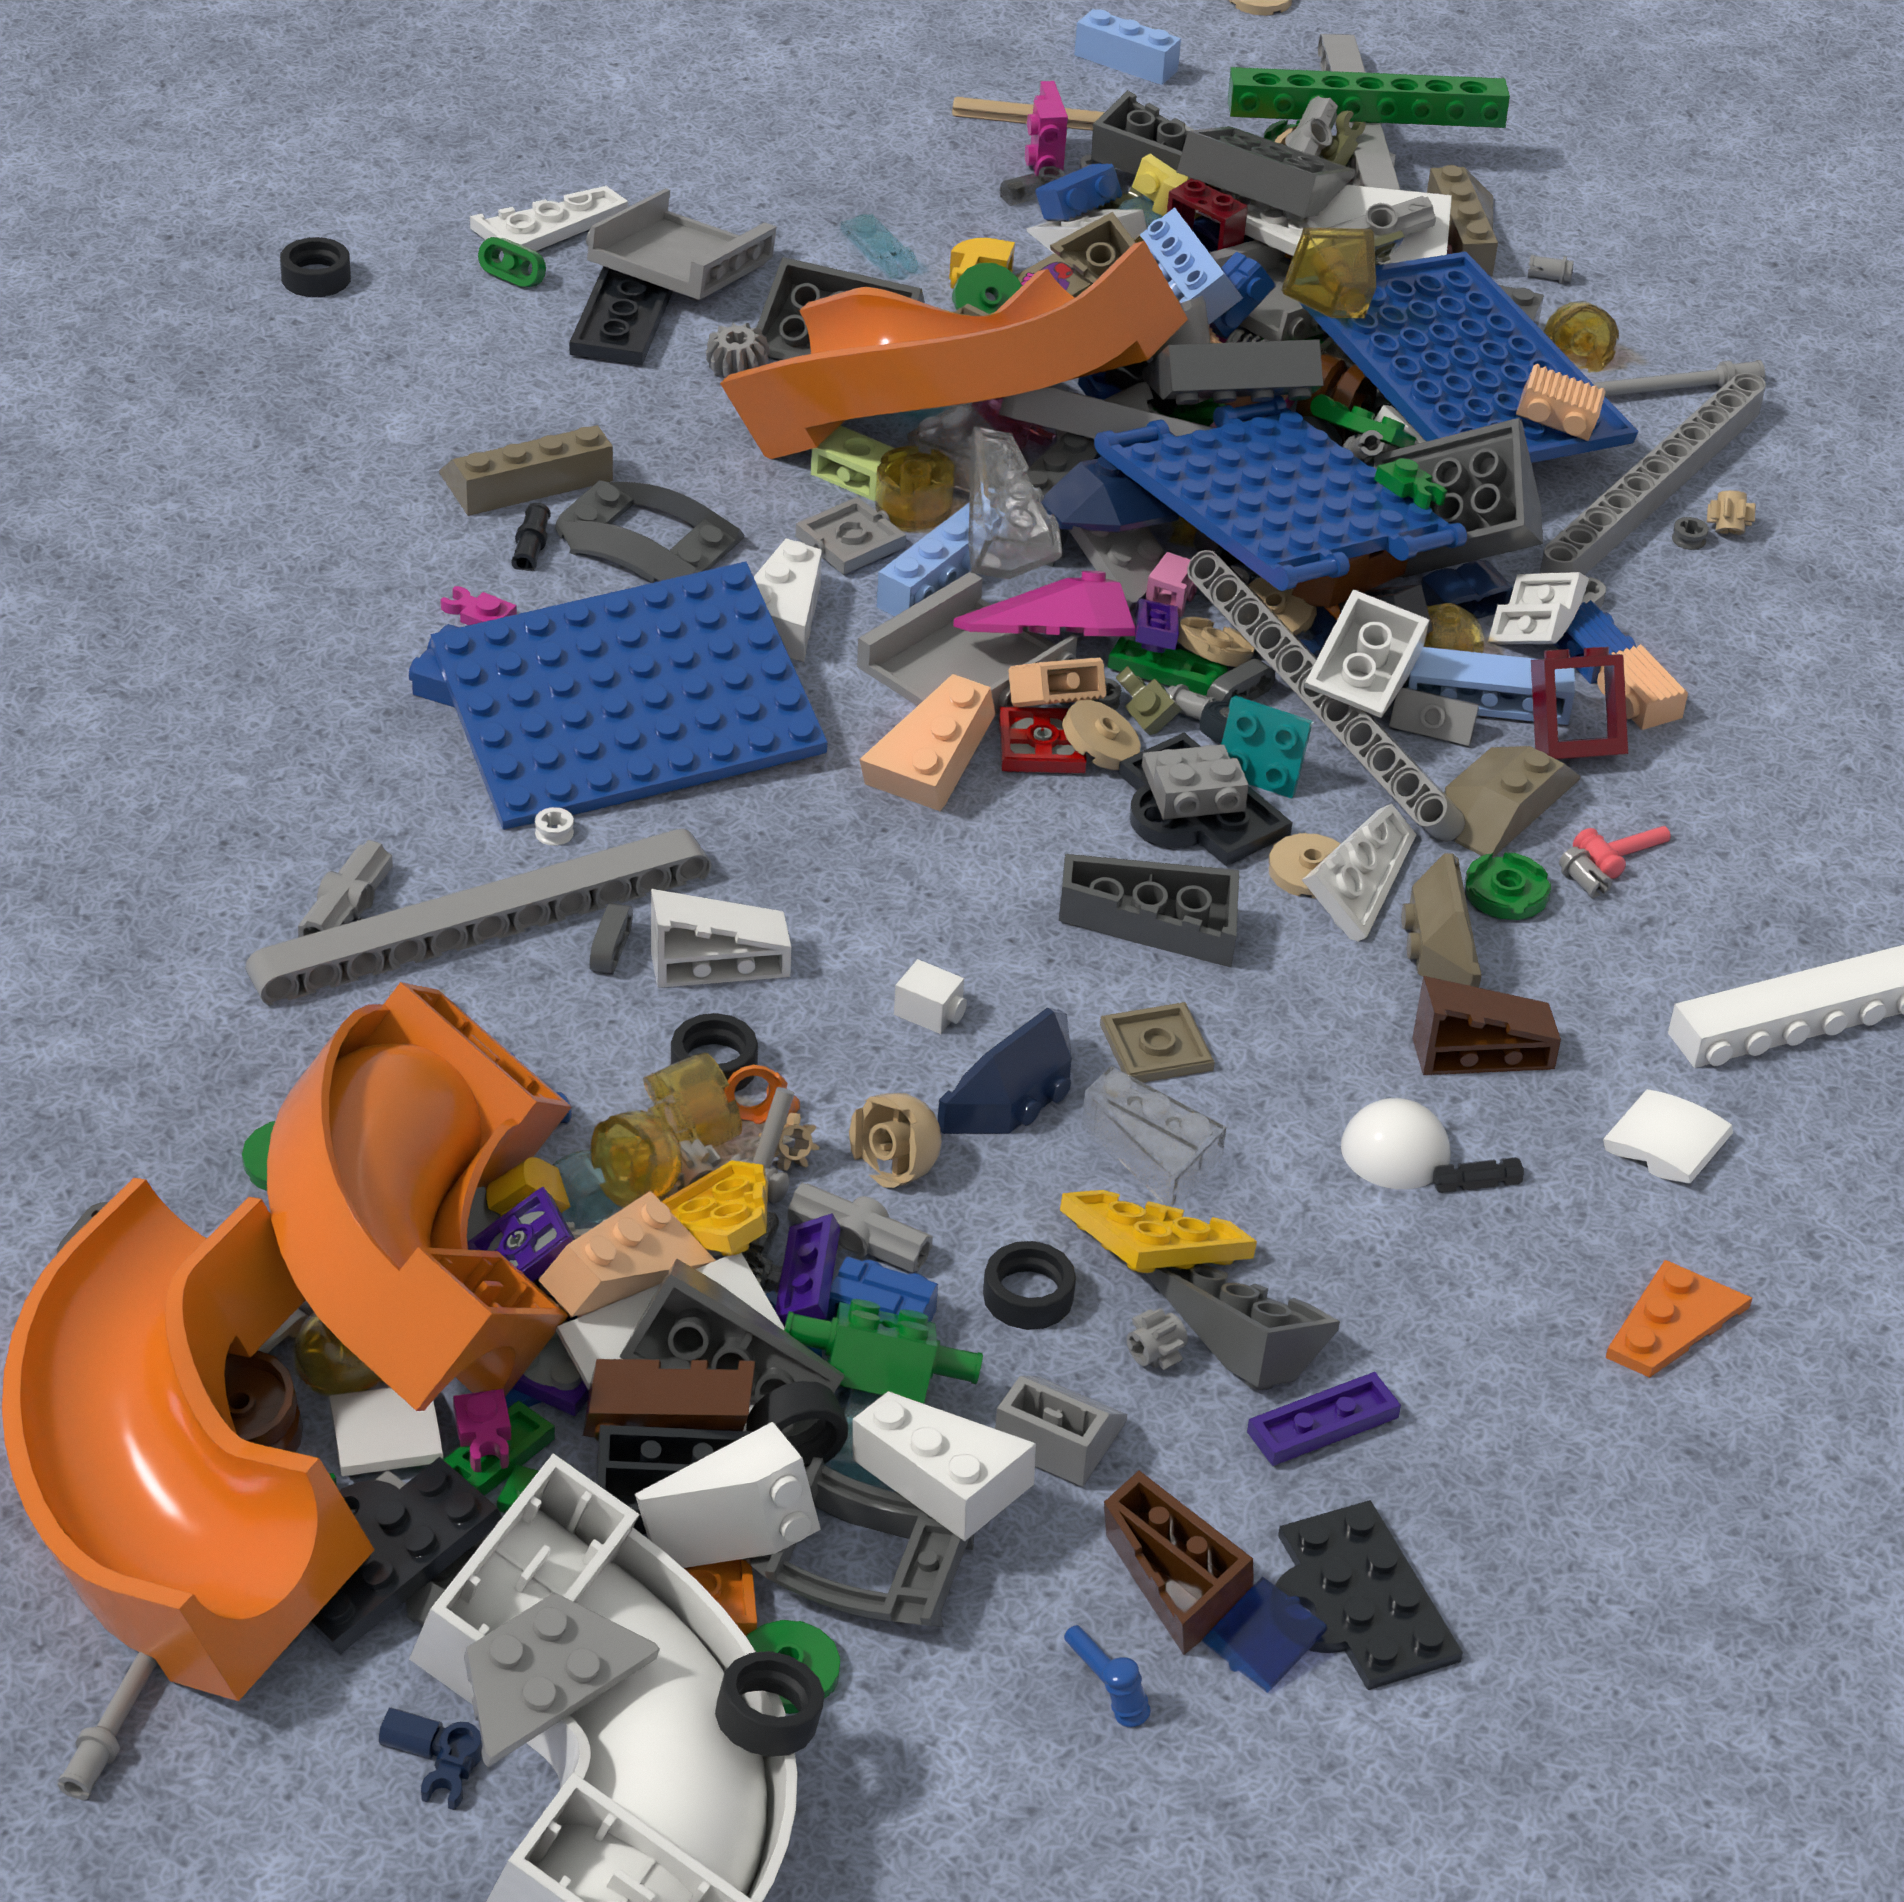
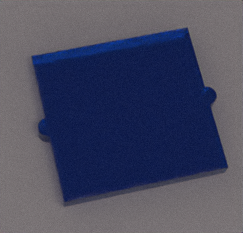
(1265, 1634)

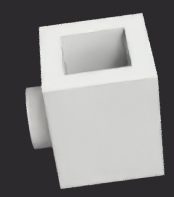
(930, 997)

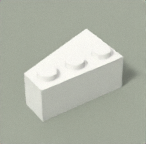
(790, 591)
(715, 941)
(943, 1461)

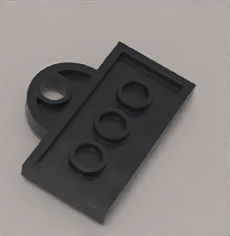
(1223, 835)
(414, 1539)
(1366, 1595)

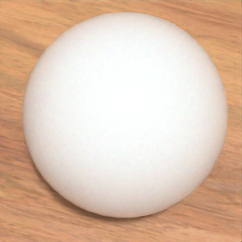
(1395, 1144)

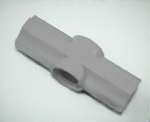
(1314, 127)
(1406, 216)
(348, 892)
(863, 1227)

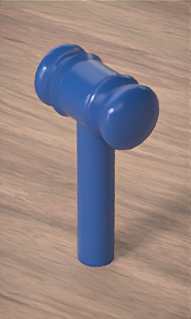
(1119, 1676)

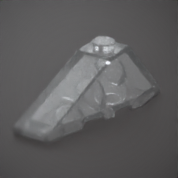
(1006, 516)

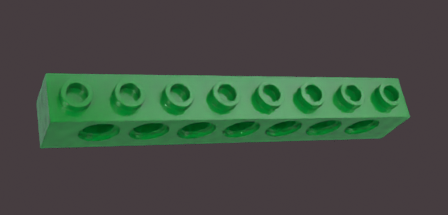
(1370, 96)

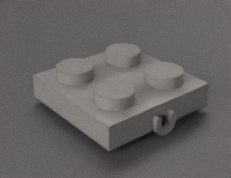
(851, 535)

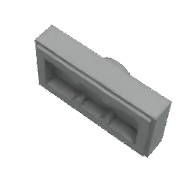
(1434, 716)

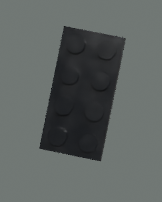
(619, 318)

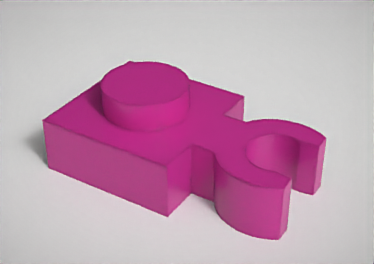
(476, 610)
(483, 1425)

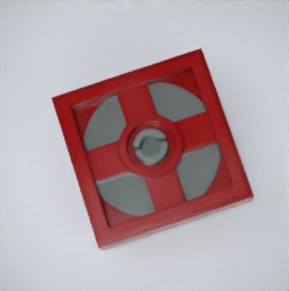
(1036, 741)

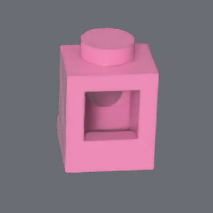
(1171, 583)

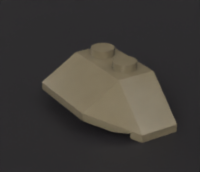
(1506, 794)
(1441, 925)

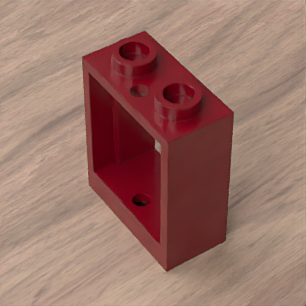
(1222, 207)
(1546, 710)

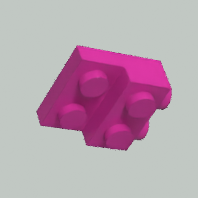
(1047, 129)

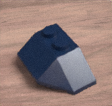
(1104, 499)
(1012, 1080)

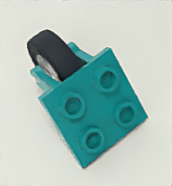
(1263, 740)

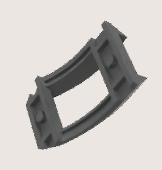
(590, 530)
(924, 1570)

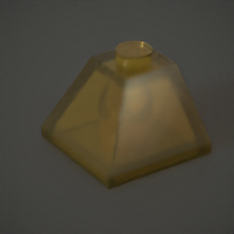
(1333, 271)

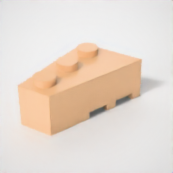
(932, 744)
(622, 1257)

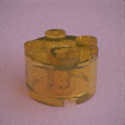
(915, 488)
(693, 1100)

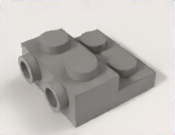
(1195, 781)

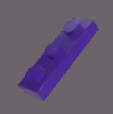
(1156, 625)
(808, 1268)
(1323, 1418)

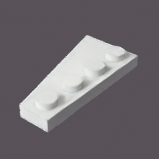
(549, 220)
(1272, 227)
(1361, 871)

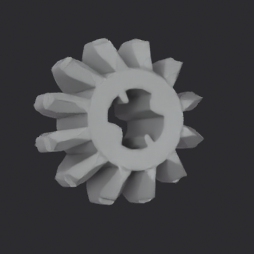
(736, 349)

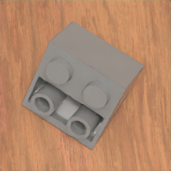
(1065, 1425)

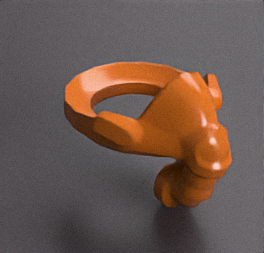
(759, 1112)

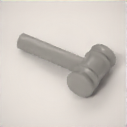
(777, 1181)

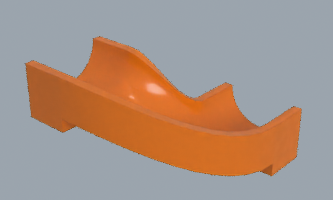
(901, 355)
(379, 1186)
(131, 1453)

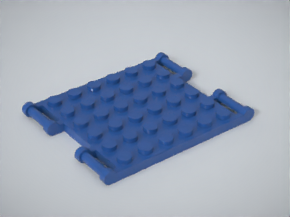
(1276, 493)

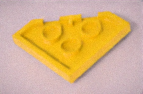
(724, 1207)
(1155, 1234)

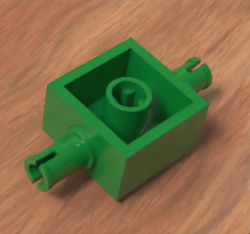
(884, 1349)

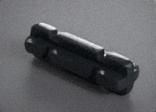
(1478, 1174)

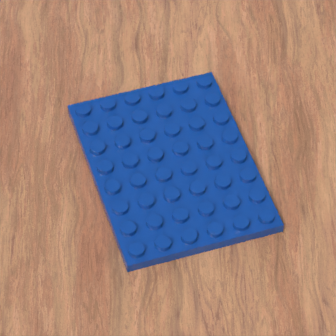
(1459, 354)
(627, 694)

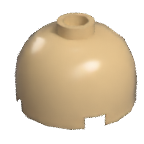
(899, 1130)

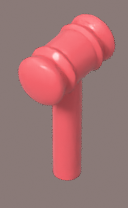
(1608, 855)

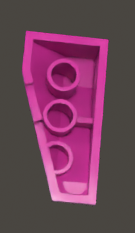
(1079, 604)

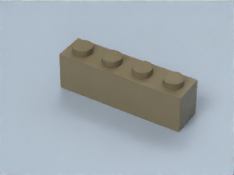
(1469, 214)
(1094, 246)
(530, 470)

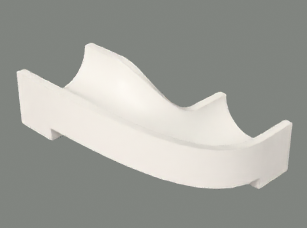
(647, 1779)

